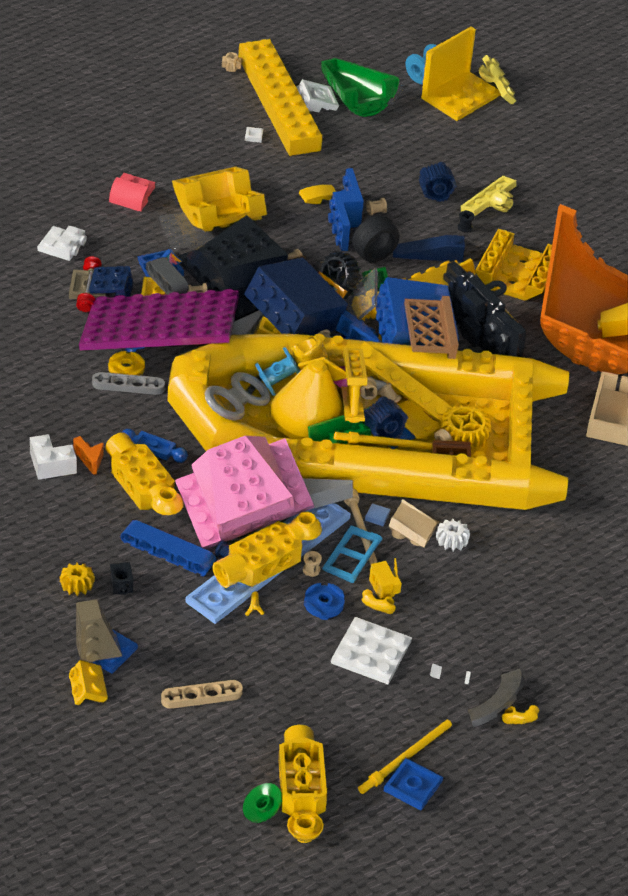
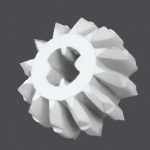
(452, 534)

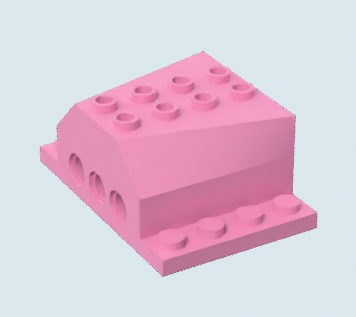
(242, 489)

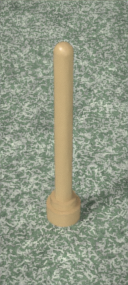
(353, 503)

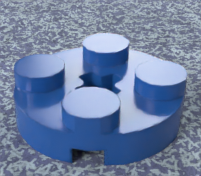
(321, 609)

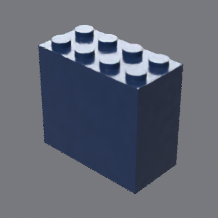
(295, 298)

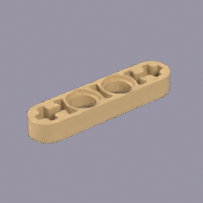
(201, 692)

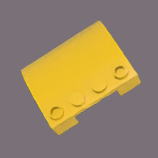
(219, 198)

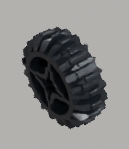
(344, 275)

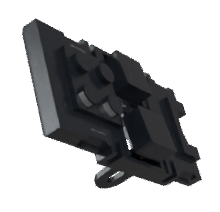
(483, 325)

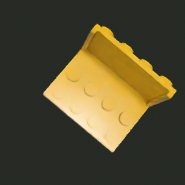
(449, 81)

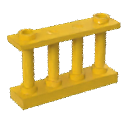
(356, 378)

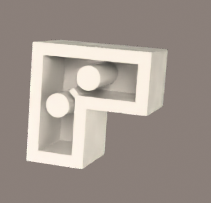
(51, 461)

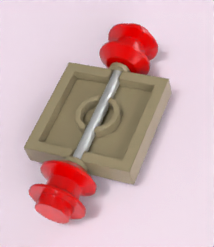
(81, 282)

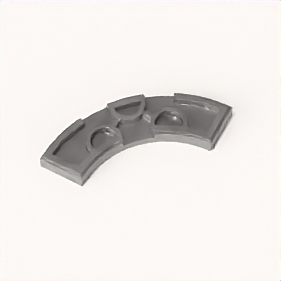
(504, 697)

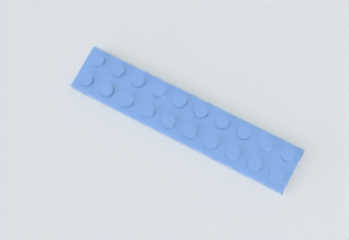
(217, 602)

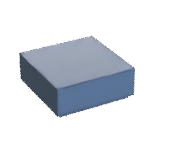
(377, 514)

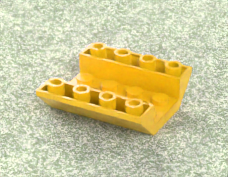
(503, 264)

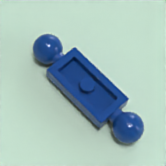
(159, 447)

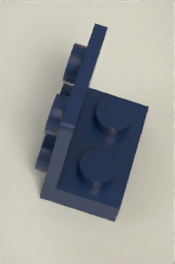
(112, 280)

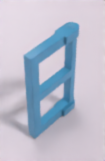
(375, 538)

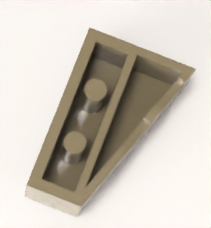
(94, 633)

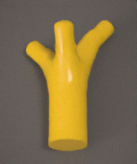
(254, 605)

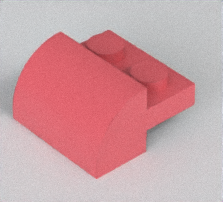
(131, 191)

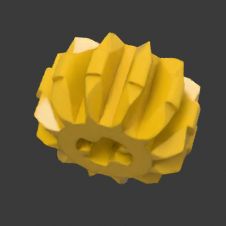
(77, 578)

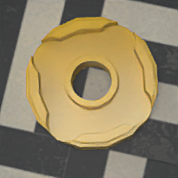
(135, 360)

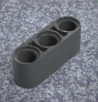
(166, 276)

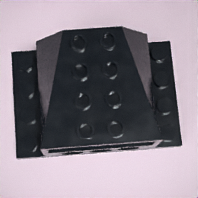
(232, 260)

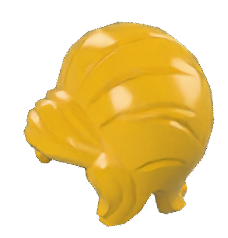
(309, 350)

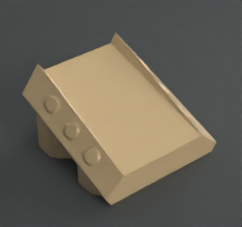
(412, 524)

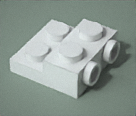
(317, 96)
(63, 242)

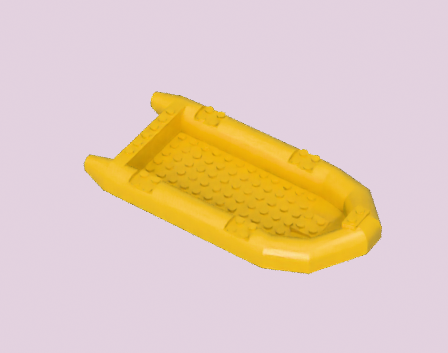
(497, 384)

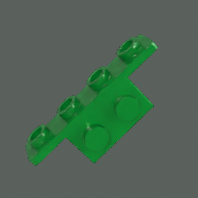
(326, 429)

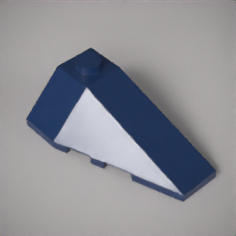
(436, 249)

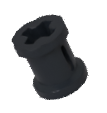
(466, 218)

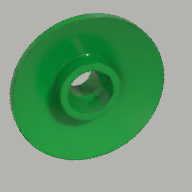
(262, 802)

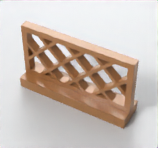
(445, 326)

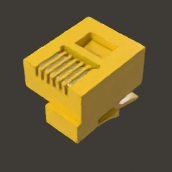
(383, 580)

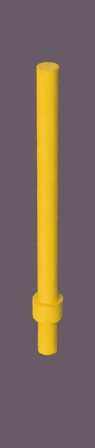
(354, 437)
(378, 777)

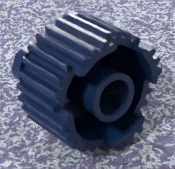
(437, 182)
(385, 418)

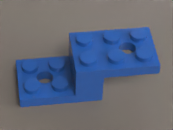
(346, 209)

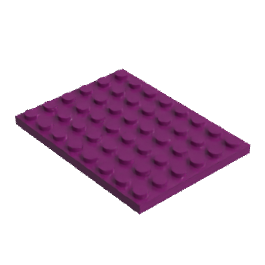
(160, 320)

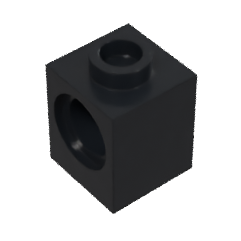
(121, 578)

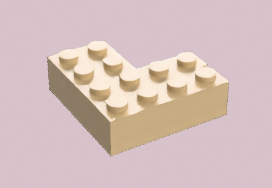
(610, 411)

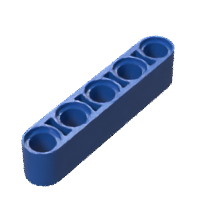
(168, 547)

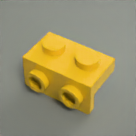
(87, 682)

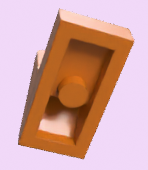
(89, 455)

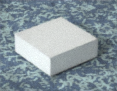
(254, 134)

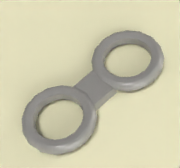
(237, 396)

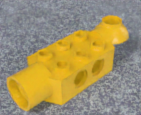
(143, 476)
(266, 551)
(302, 782)

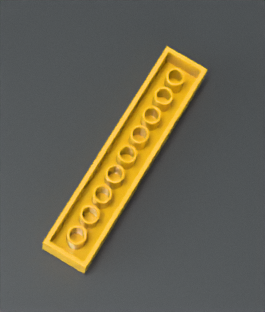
(280, 97)

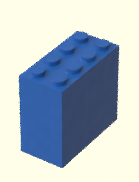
(392, 312)

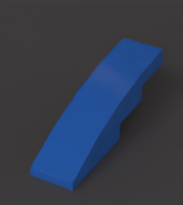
(354, 328)

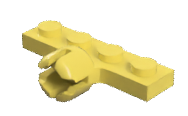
(495, 74)
(492, 196)

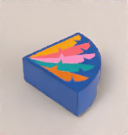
(172, 258)

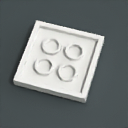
(371, 650)

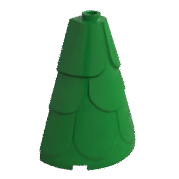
(359, 87)

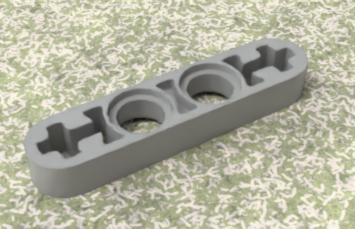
(128, 381)

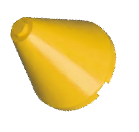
(306, 401)

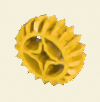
(467, 425)

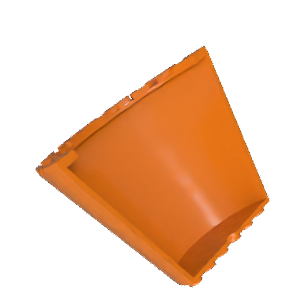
(576, 295)

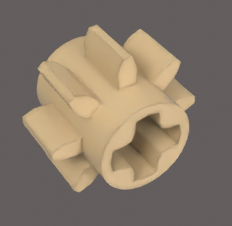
(231, 62)

